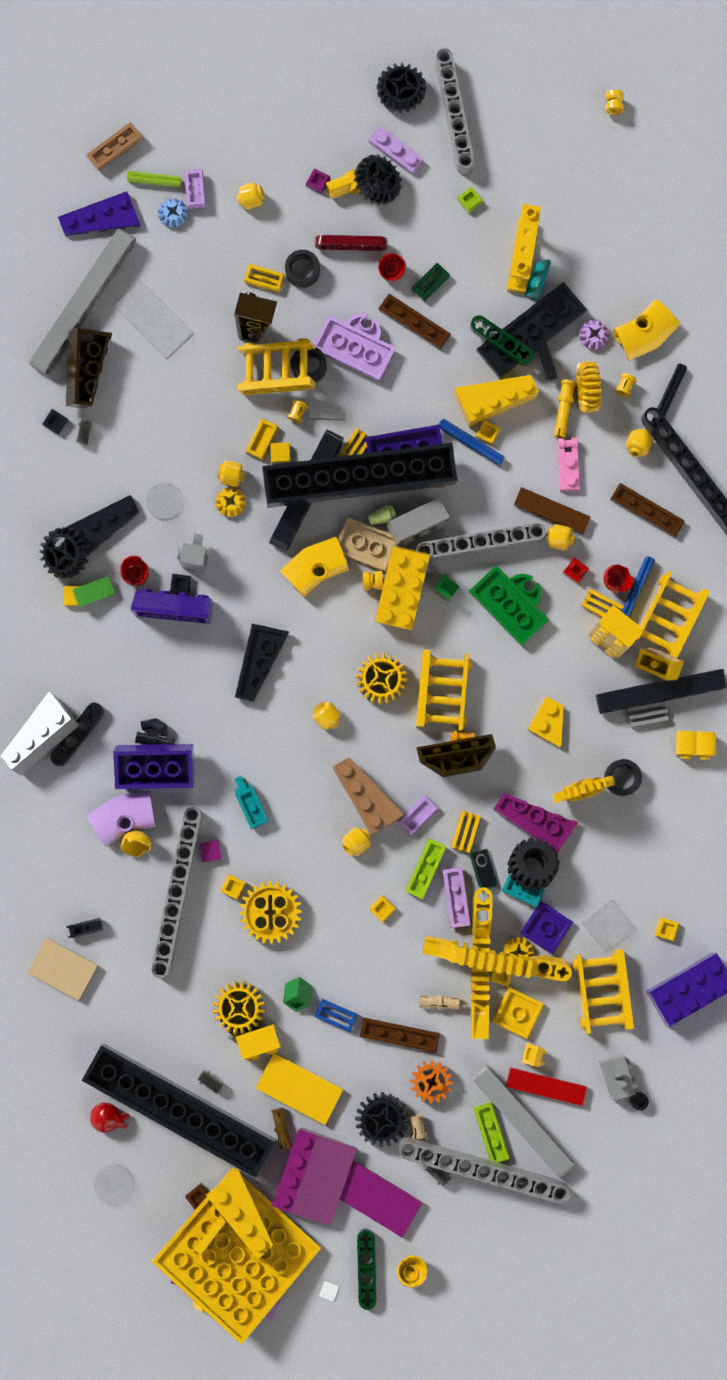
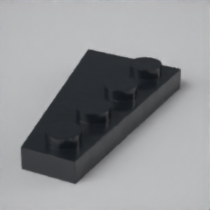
(105, 522)
(260, 654)

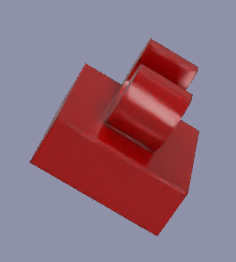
(575, 570)

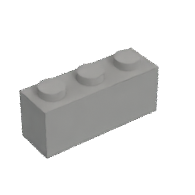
(418, 522)

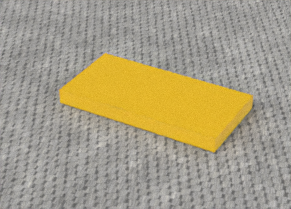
(299, 1088)

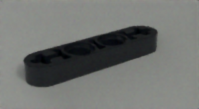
(80, 736)

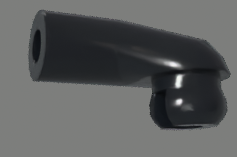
(155, 724)

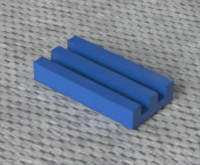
(321, 1008)

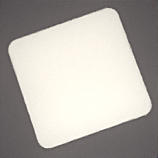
(329, 1291)

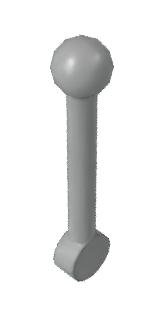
(262, 1024)

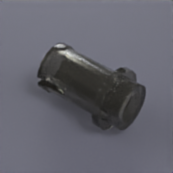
(84, 432)
(210, 1081)
(440, 1175)

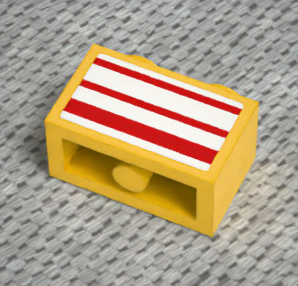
(659, 664)

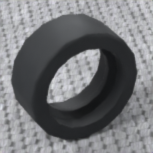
(297, 255)
(317, 374)
(637, 777)

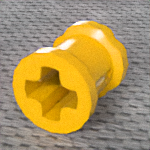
(625, 385)
(297, 411)

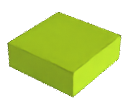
(469, 200)

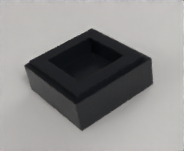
(55, 422)
(180, 583)

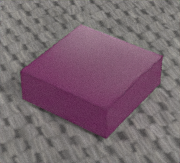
(317, 181)
(210, 851)

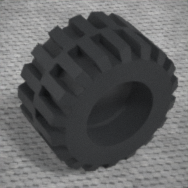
(543, 854)

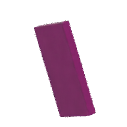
(379, 1199)

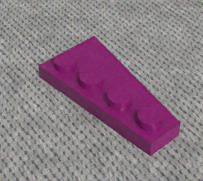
(535, 821)

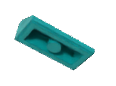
(537, 279)

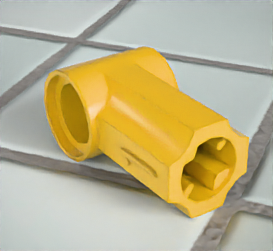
(343, 185)

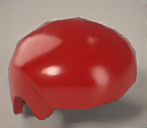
(392, 267)
(134, 571)
(618, 578)

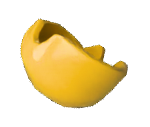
(136, 843)
(412, 1271)

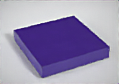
(546, 927)

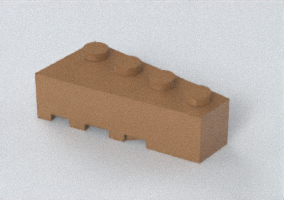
(369, 801)

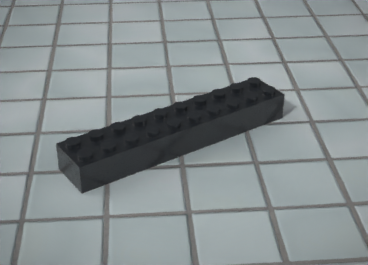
(359, 475)
(179, 1110)

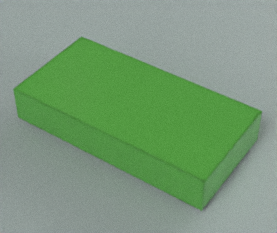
(93, 591)

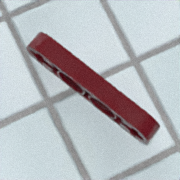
(351, 243)

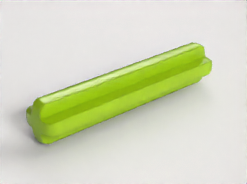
(154, 179)

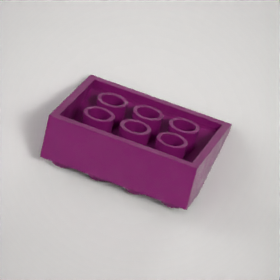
(314, 1176)

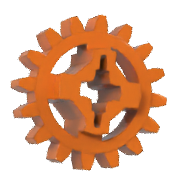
(443, 1087)

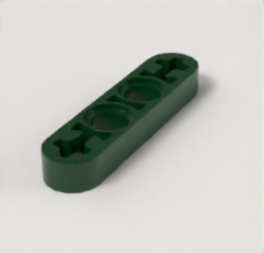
(503, 338)
(366, 1269)

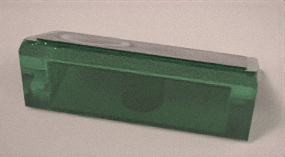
(483, 869)

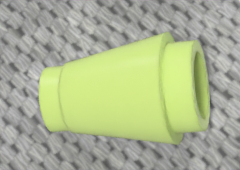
(382, 515)

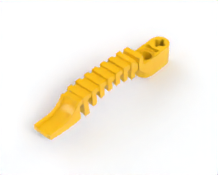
(500, 963)
(479, 977)

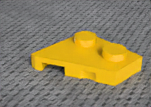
(548, 722)

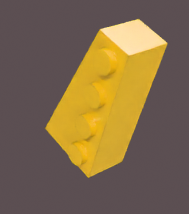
(492, 398)
(238, 1210)

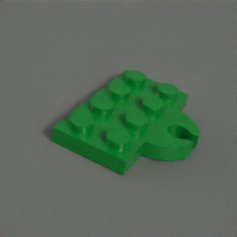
(510, 603)

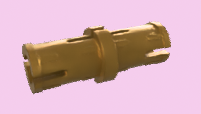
(281, 1128)

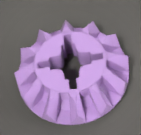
(594, 343)

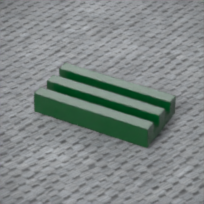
(420, 292)

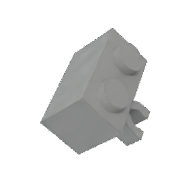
(194, 556)
(617, 1077)

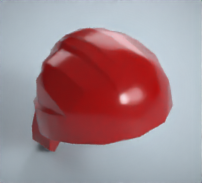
(107, 1118)

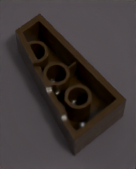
(253, 316)
(84, 365)

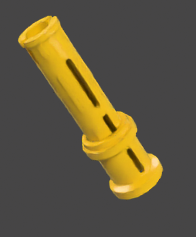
(565, 399)

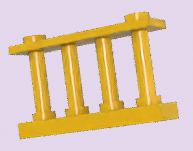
(524, 248)
(285, 383)
(689, 614)
(425, 698)
(619, 979)

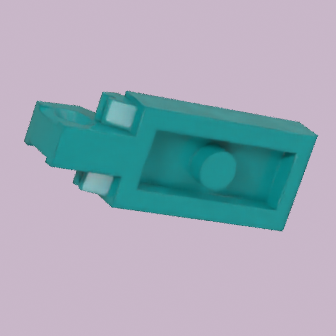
(250, 804)

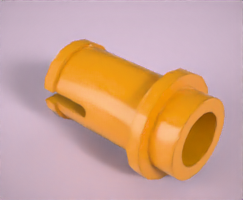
(461, 735)

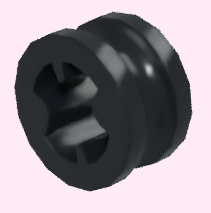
(635, 1105)

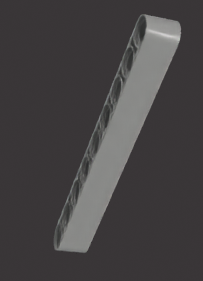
(83, 301)
(170, 900)
(491, 1176)

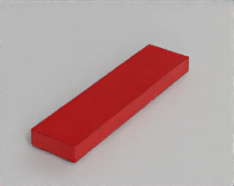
(546, 1086)

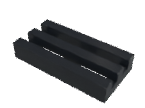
(546, 361)

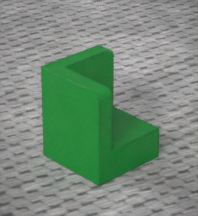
(445, 588)
(297, 994)

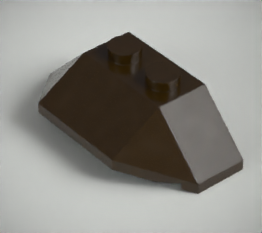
(458, 755)

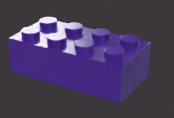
(154, 766)
(689, 989)

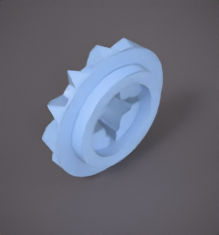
(173, 220)

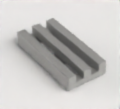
(663, 710)

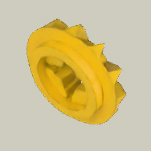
(231, 510)
(524, 946)

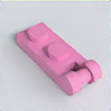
(568, 465)

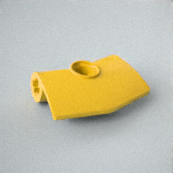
(659, 326)
(322, 555)

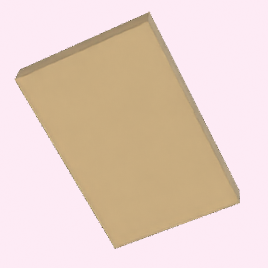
(366, 544)
(62, 969)

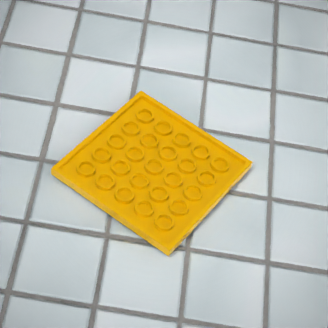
(227, 1276)

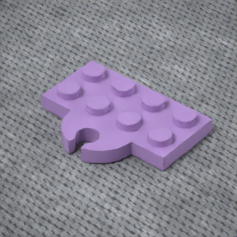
(355, 345)

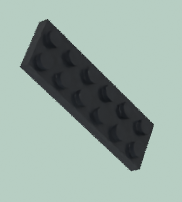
(535, 325)

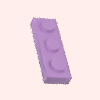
(395, 150)
(456, 897)

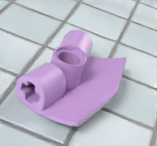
(108, 817)

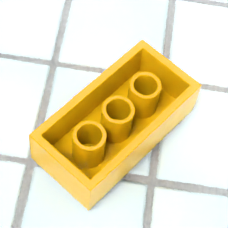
(402, 587)
(615, 632)

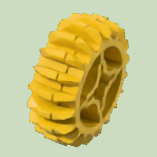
(588, 386)
(373, 664)
(250, 995)

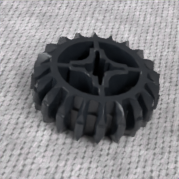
(388, 81)
(377, 179)
(71, 540)
(372, 1115)

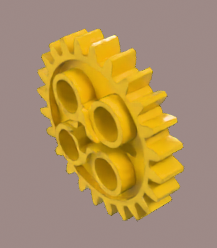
(583, 789)
(252, 912)

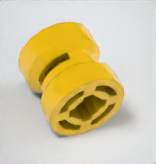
(614, 102)
(368, 580)

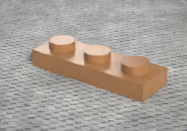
(114, 146)

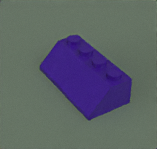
(172, 607)

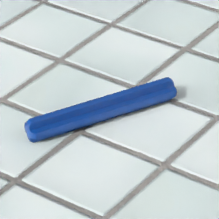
(471, 442)
(638, 586)

